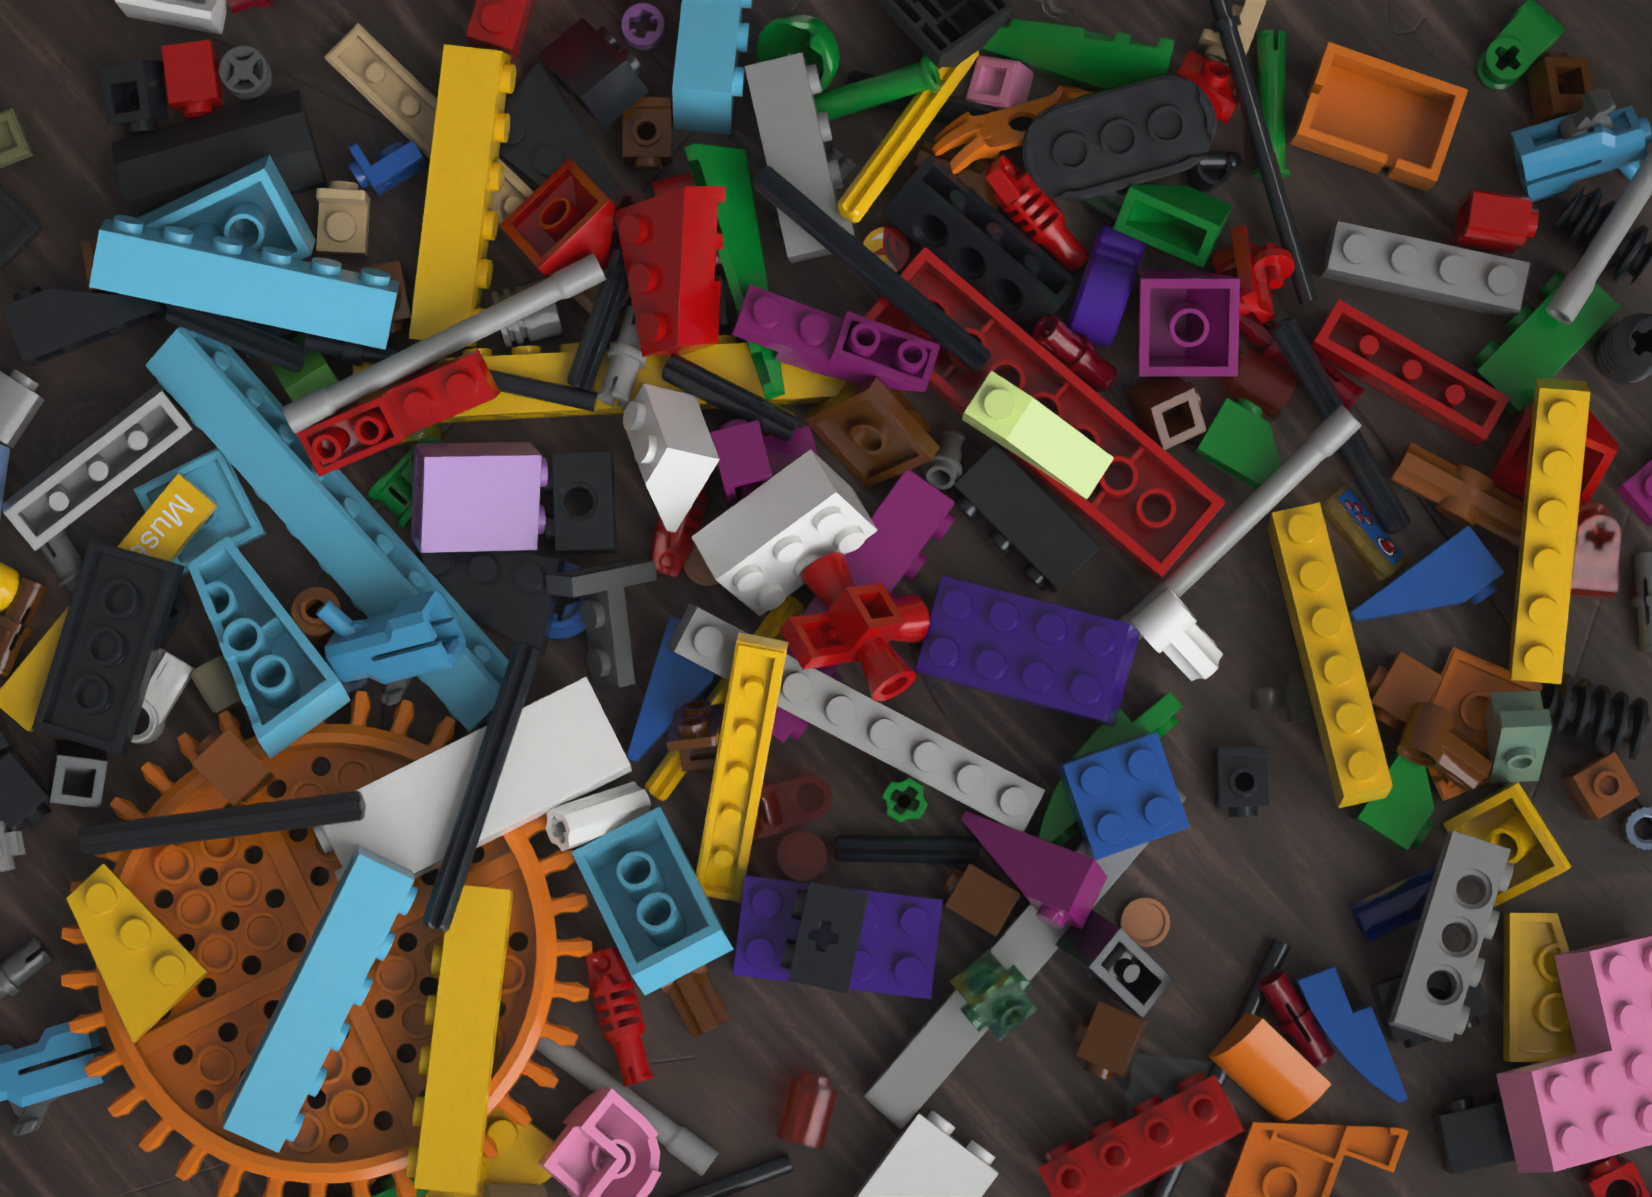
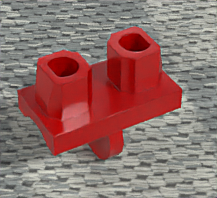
(1257, 269)

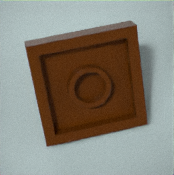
(873, 431)

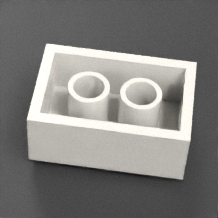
(780, 530)

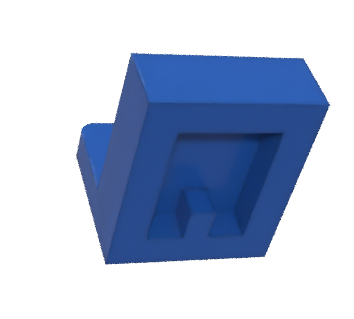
(394, 166)

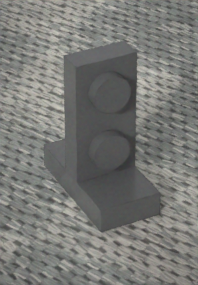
(605, 613)

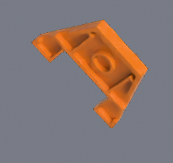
(1306, 1157)

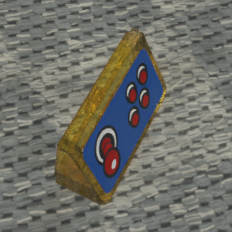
(1363, 532)

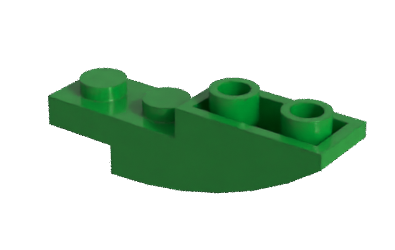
(1057, 818)

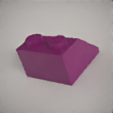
(1187, 323)

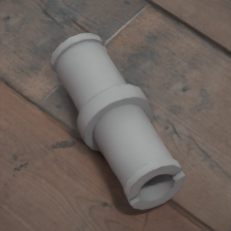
(624, 363)

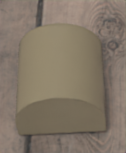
(217, 685)

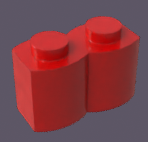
(1494, 221)

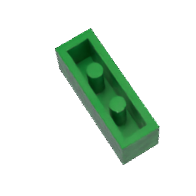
(1539, 344)

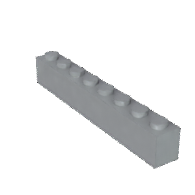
(870, 726)

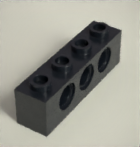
(980, 245)

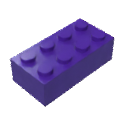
(1028, 650)
(893, 949)

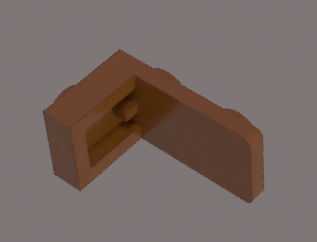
(696, 734)

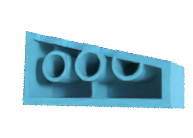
(707, 64)
(270, 658)

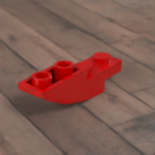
(398, 411)

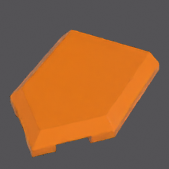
(1466, 696)

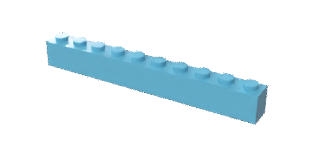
(320, 511)

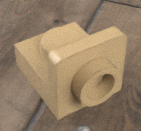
(1249, 16)
(343, 219)

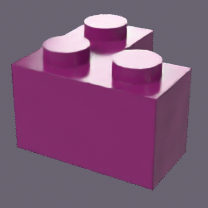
(751, 459)

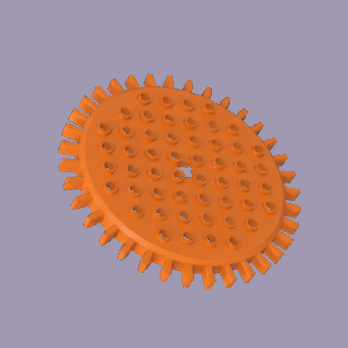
(529, 979)

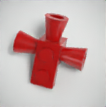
(856, 627)

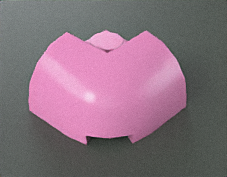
(605, 1149)

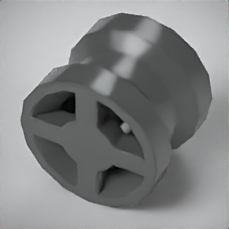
(239, 65)

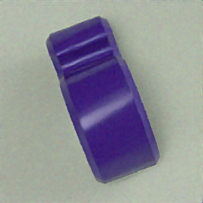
(1105, 285)

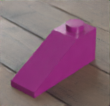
(1052, 878)

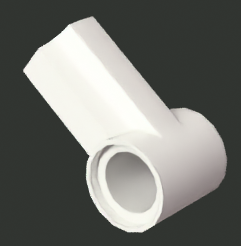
(1173, 629)
(164, 689)

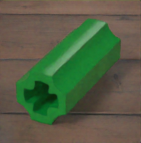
(917, 805)

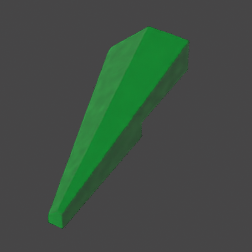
(1078, 55)
(742, 246)

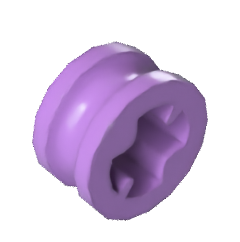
(634, 14)

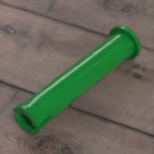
(879, 89)
(1272, 92)

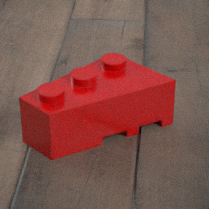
(671, 268)

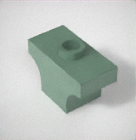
(1516, 735)

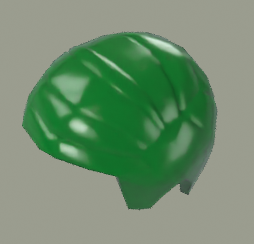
(801, 34)

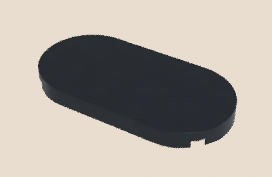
(1119, 137)

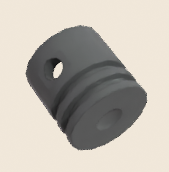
(536, 326)

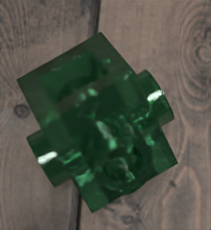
(994, 995)

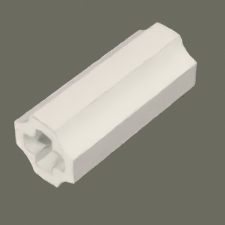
(595, 815)

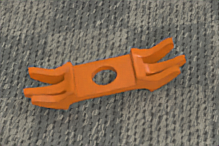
(991, 132)

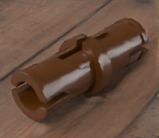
(17, 622)

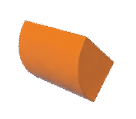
(1269, 1068)

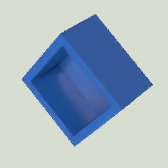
(1122, 795)

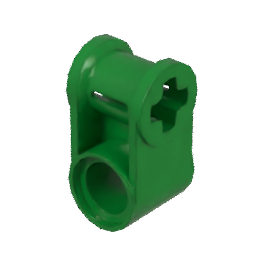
(1521, 43)
(399, 479)

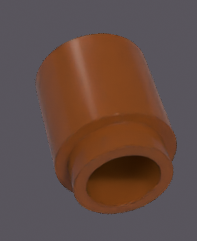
(305, 605)

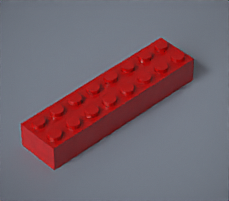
(1144, 498)

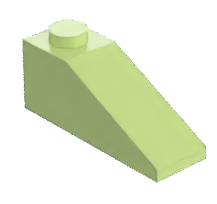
(1036, 435)

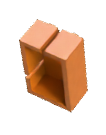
(1379, 116)

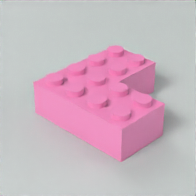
(1602, 1094)

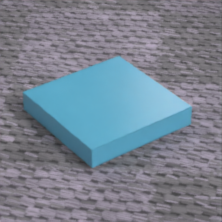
(222, 484)

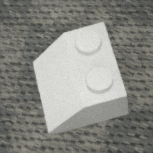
(670, 448)

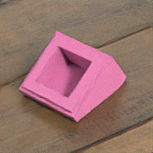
(999, 82)

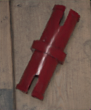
(1075, 352)
(1280, 991)

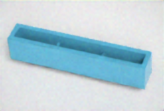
(244, 282)
(319, 999)

